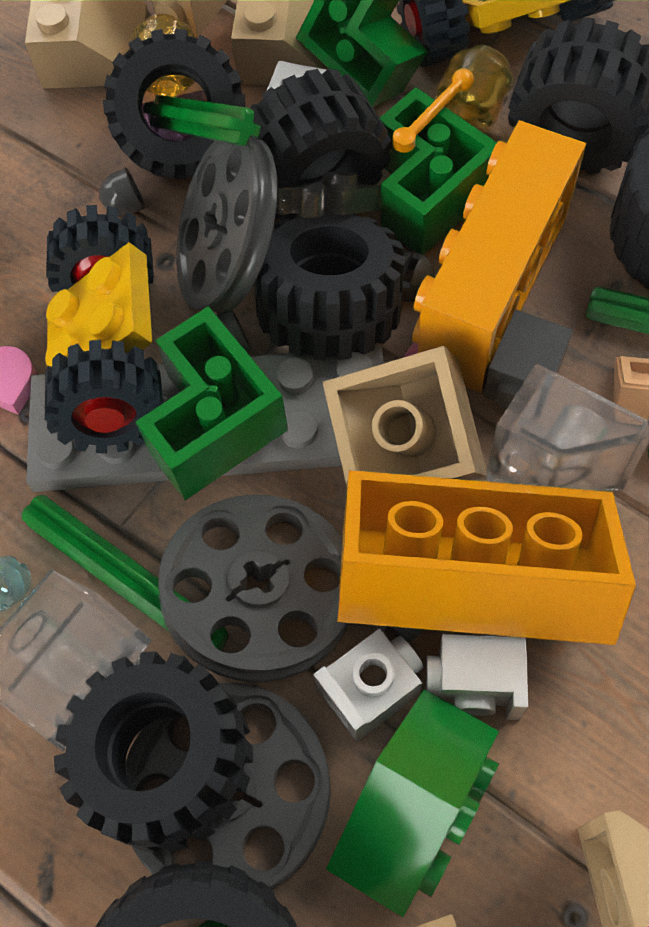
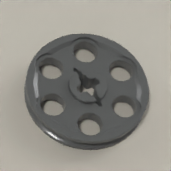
(226, 224)
(257, 613)
(297, 823)

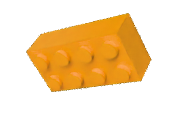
(499, 249)
(483, 558)

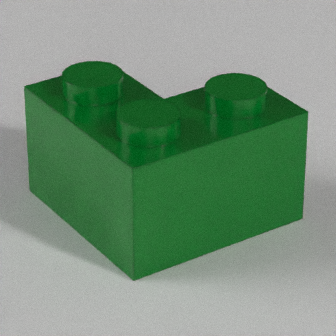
(363, 43)
(433, 180)
(222, 408)
(416, 796)

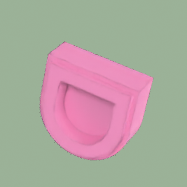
(15, 378)

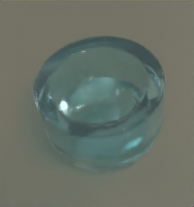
(17, 578)

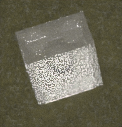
(565, 437)
(55, 645)

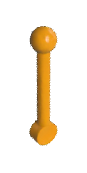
(405, 137)

